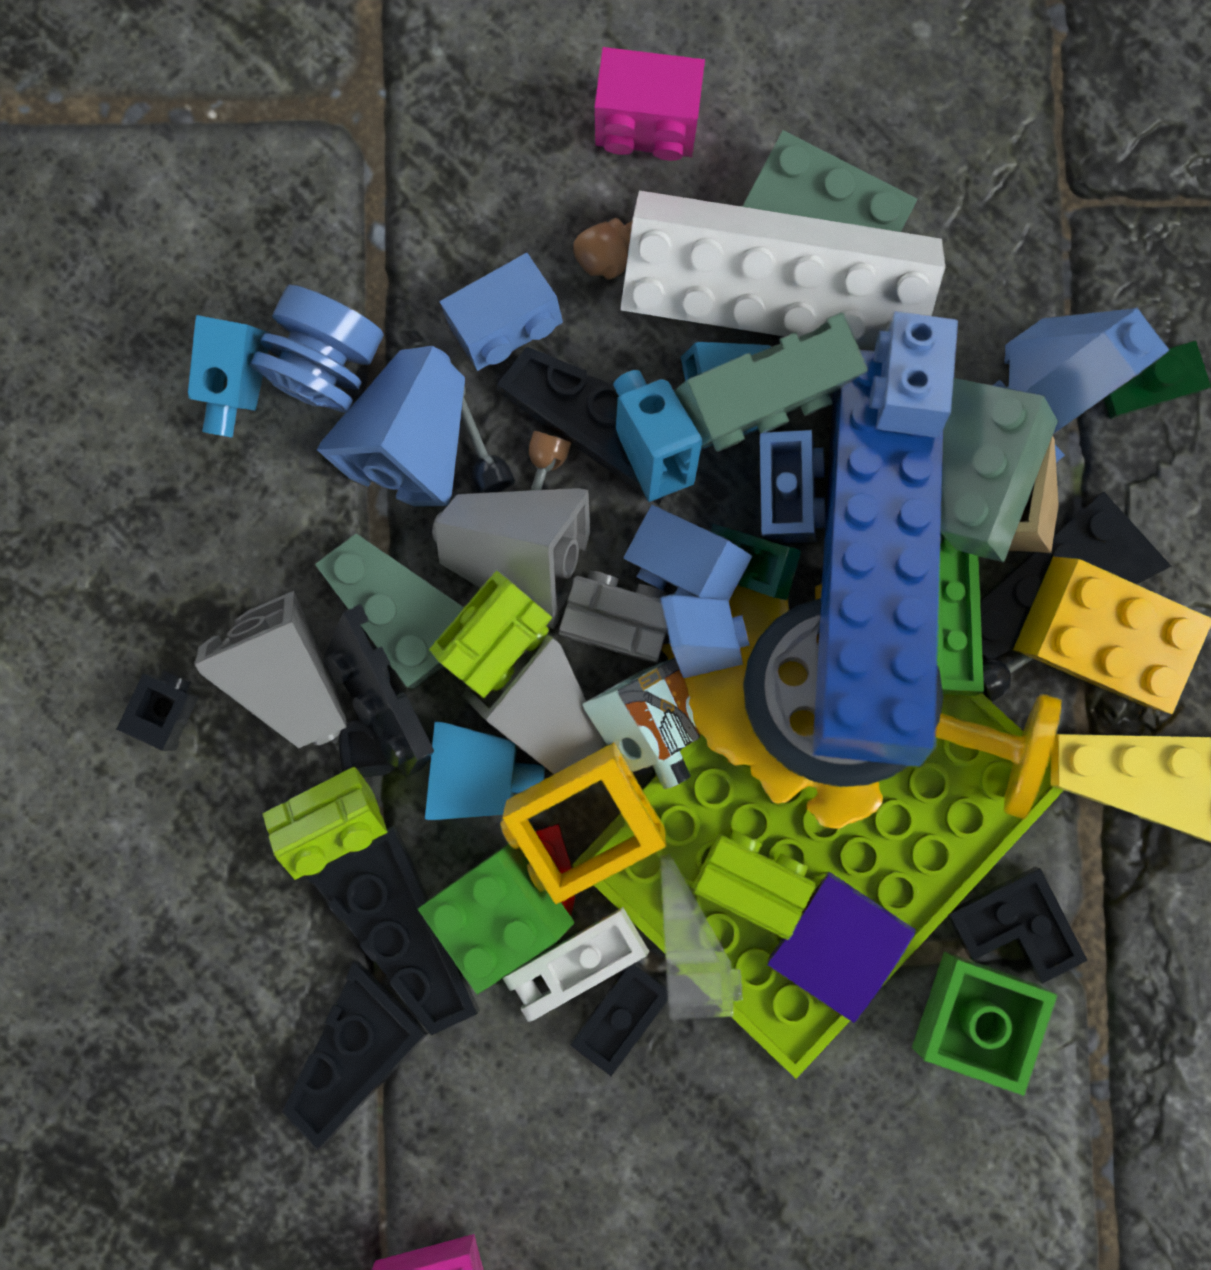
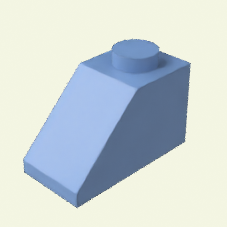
(703, 634)

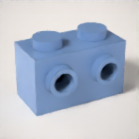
(502, 312)
(915, 374)
(788, 487)
(686, 557)

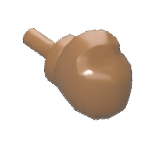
(604, 248)

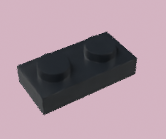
(620, 1018)

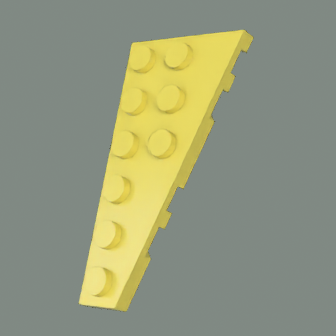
(1144, 775)

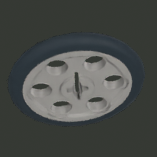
(773, 702)

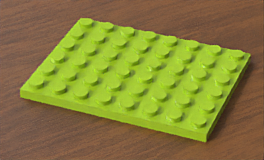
(912, 856)

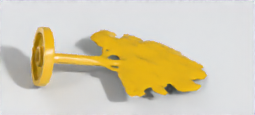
(723, 720)

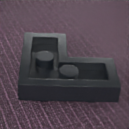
(1025, 912)

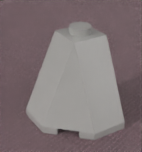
(522, 535)
(277, 672)
(542, 709)

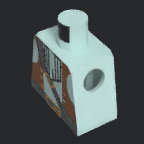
(648, 720)

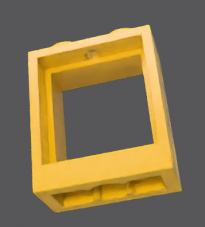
(613, 770)

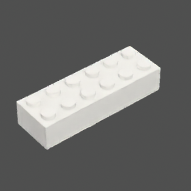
(774, 269)

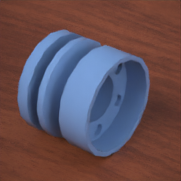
(318, 345)

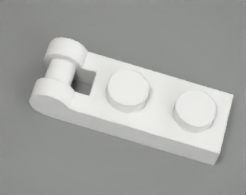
(577, 964)

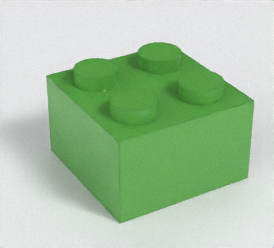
(495, 918)
(984, 1023)

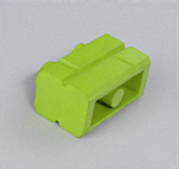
(491, 635)
(324, 824)
(754, 885)

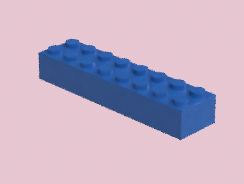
(878, 587)

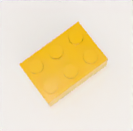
(1113, 634)

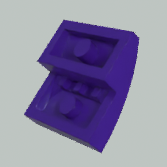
(842, 947)

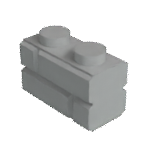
(615, 617)

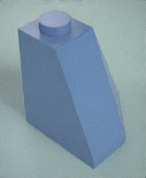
(1081, 358)
(403, 429)

